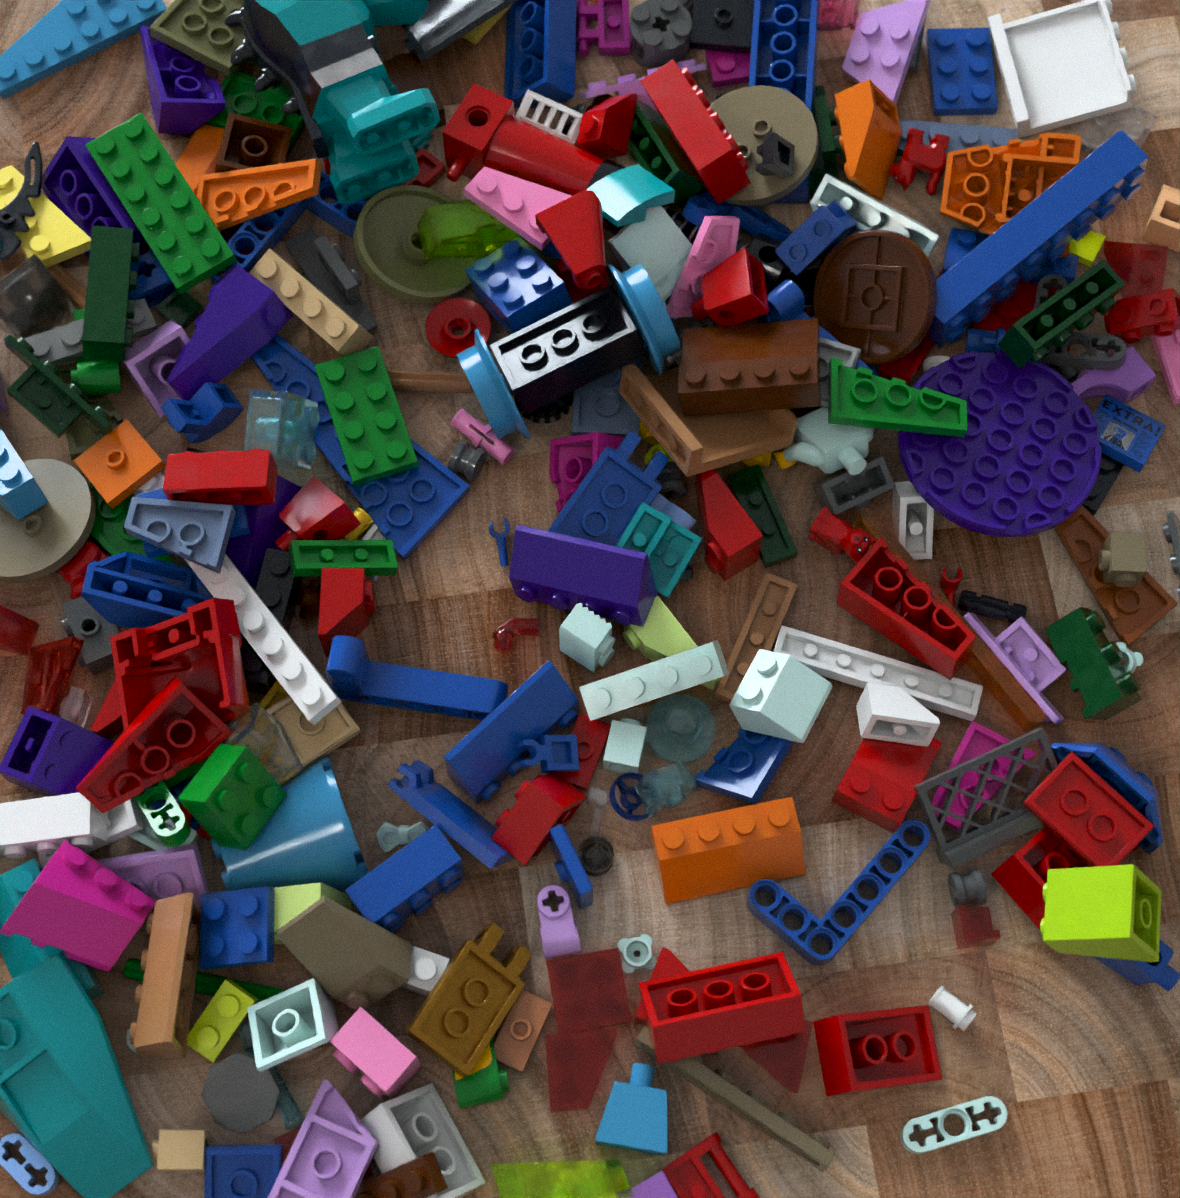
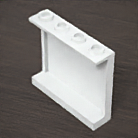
(1062, 66)

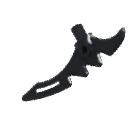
(12, 214)

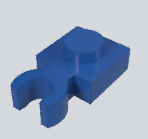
(554, 753)

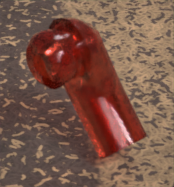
(511, 628)

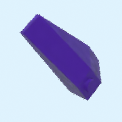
(232, 328)

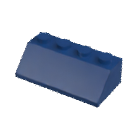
(540, 50)
(491, 750)

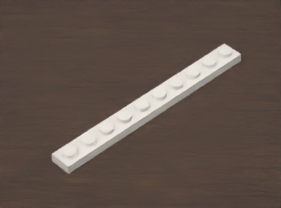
(265, 634)

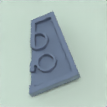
(183, 528)

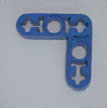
(751, 218)

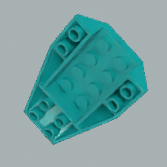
(65, 1082)

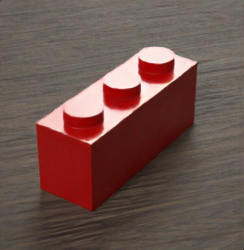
(222, 477)

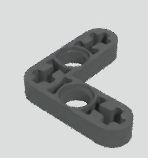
(1101, 342)

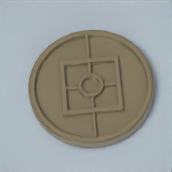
(759, 111)
(52, 532)

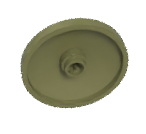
(392, 250)

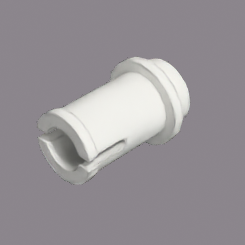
(952, 1008)

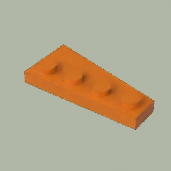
(255, 191)

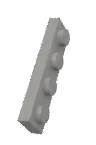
(65, 342)

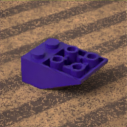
(51, 754)

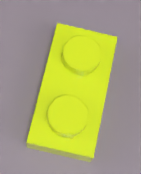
(220, 1020)

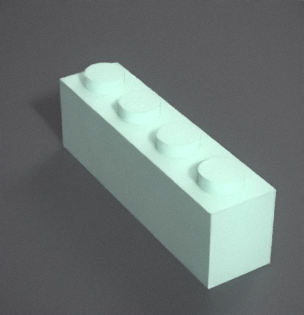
(654, 680)

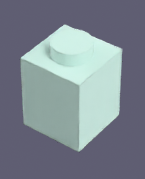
(624, 746)

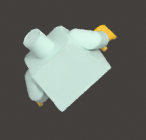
(827, 445)

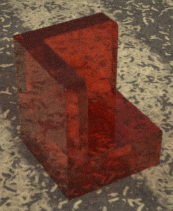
(973, 927)

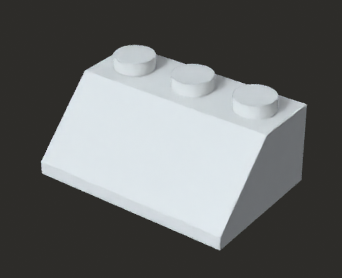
(418, 1125)

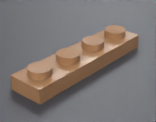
(758, 631)

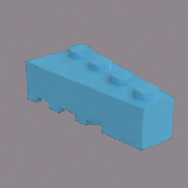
(18, 489)

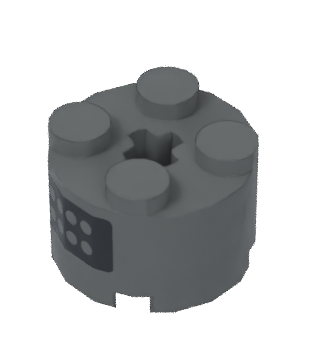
(659, 32)

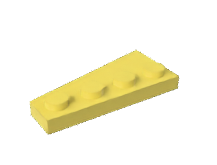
(51, 233)

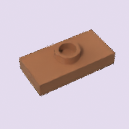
(521, 1030)

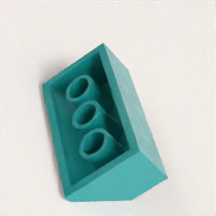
(16, 950)

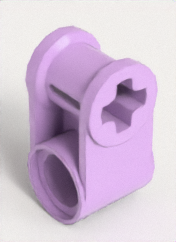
(557, 928)

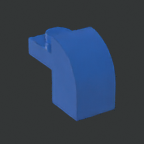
(205, 413)

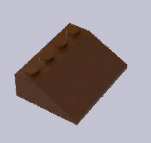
(750, 367)

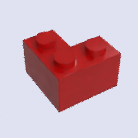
(539, 807)

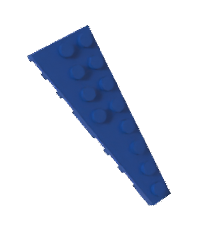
(401, 505)

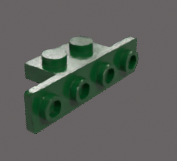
(828, 144)
(48, 396)

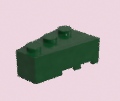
(1093, 664)

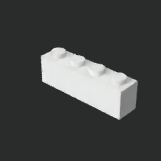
(47, 821)

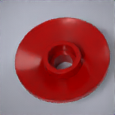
(452, 316)

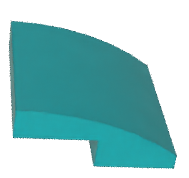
(629, 193)
(666, 544)

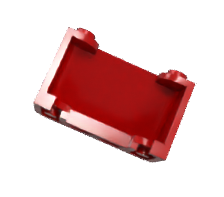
(578, 236)

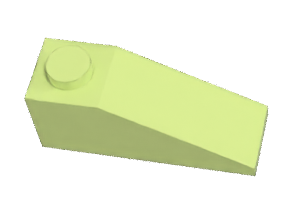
(661, 636)

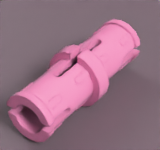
(465, 423)

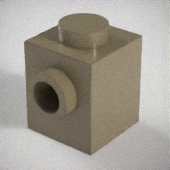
(1123, 558)

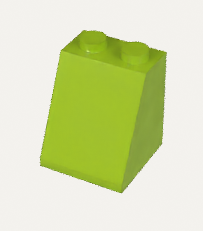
(1102, 912)

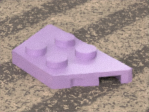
(885, 45)
(328, 1151)

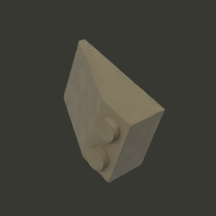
(347, 953)

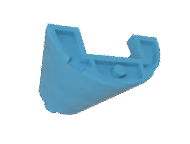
(302, 841)

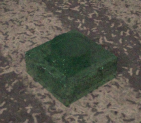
(180, 308)

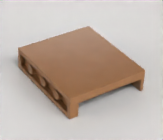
(702, 440)

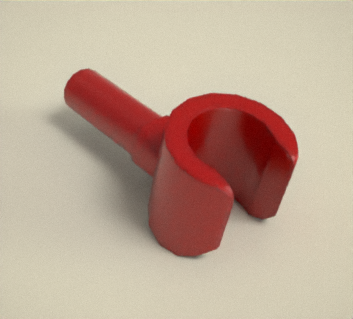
(949, 585)

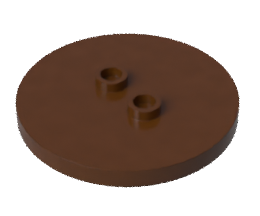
(876, 294)

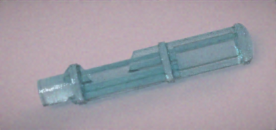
(286, 1103)

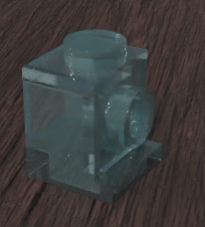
(665, 787)

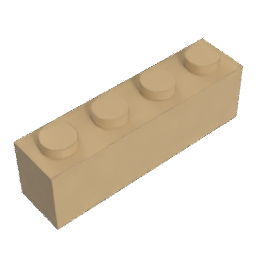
(311, 304)

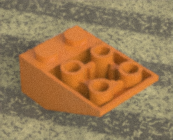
(868, 135)

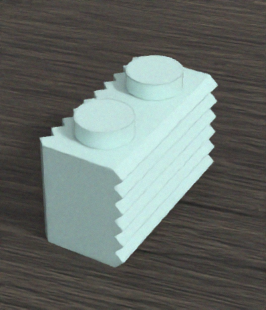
(586, 638)

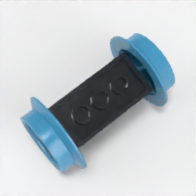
(570, 349)

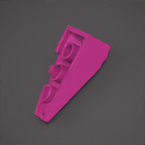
(573, 458)

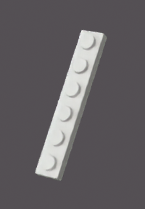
(863, 667)

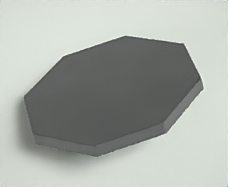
(240, 1094)

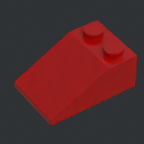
(727, 530)
(882, 780)
(1027, 871)
(877, 1050)

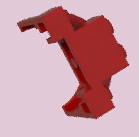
(203, 657)

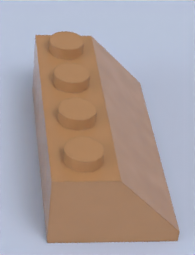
(169, 978)

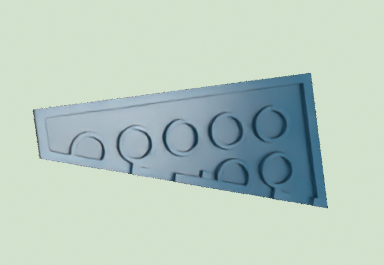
(71, 34)

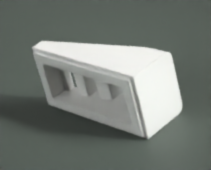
(554, 106)

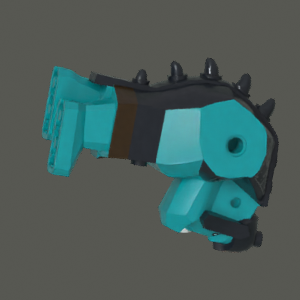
(335, 78)

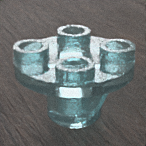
(680, 728)

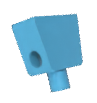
(635, 1115)

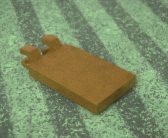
(469, 1001)

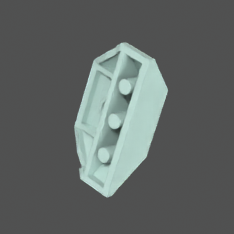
(872, 213)

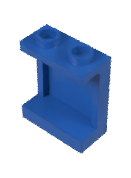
(815, 237)

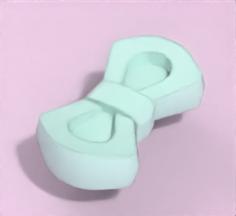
(391, 835)

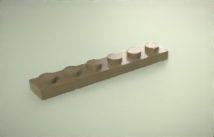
(746, 1105)

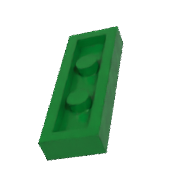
(311, 556)

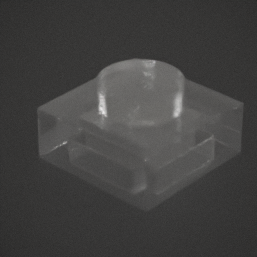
(76, 706)

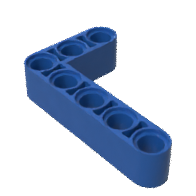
(283, 219)
(409, 688)
(848, 902)

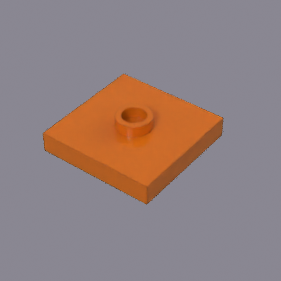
(119, 463)

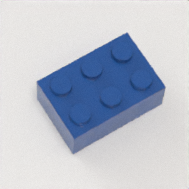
(517, 286)
(408, 881)

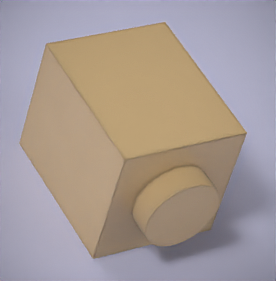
(180, 1150)

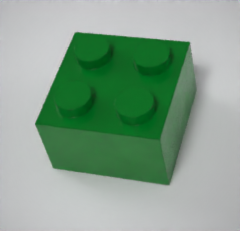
(232, 796)

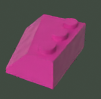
(80, 909)

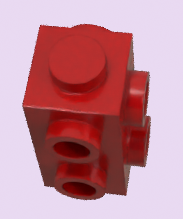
(1144, 316)

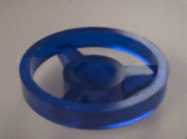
(624, 790)

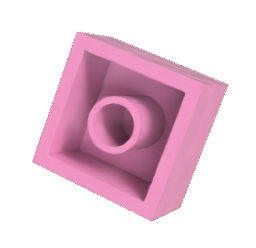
(376, 1053)

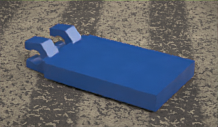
(610, 494)
(449, 813)

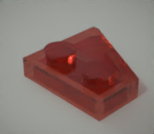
(1137, 265)

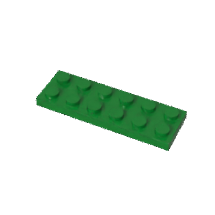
(161, 203)

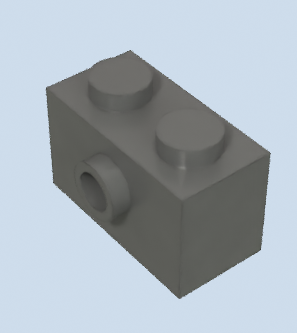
(845, 491)
(87, 624)

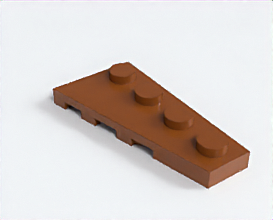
(1127, 609)

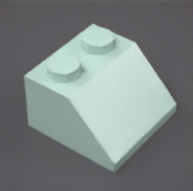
(779, 697)
(291, 1023)

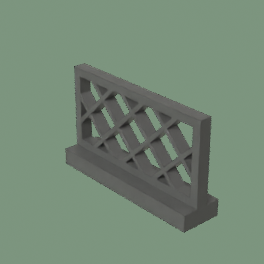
(999, 828)

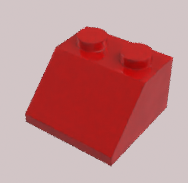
(344, 604)

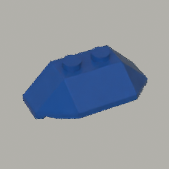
(141, 590)
(1131, 785)

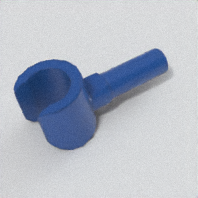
(501, 542)

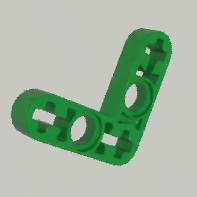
(170, 810)

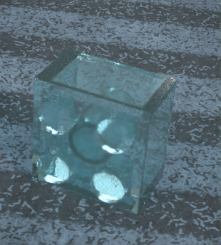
(282, 425)

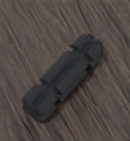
(991, 606)

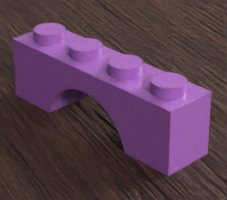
(1122, 383)

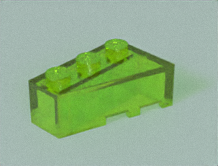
(461, 231)
(562, 1179)

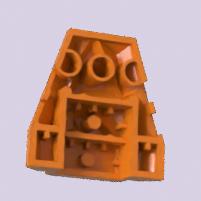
(994, 184)

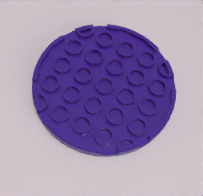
(1025, 449)

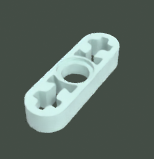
(976, 1107)

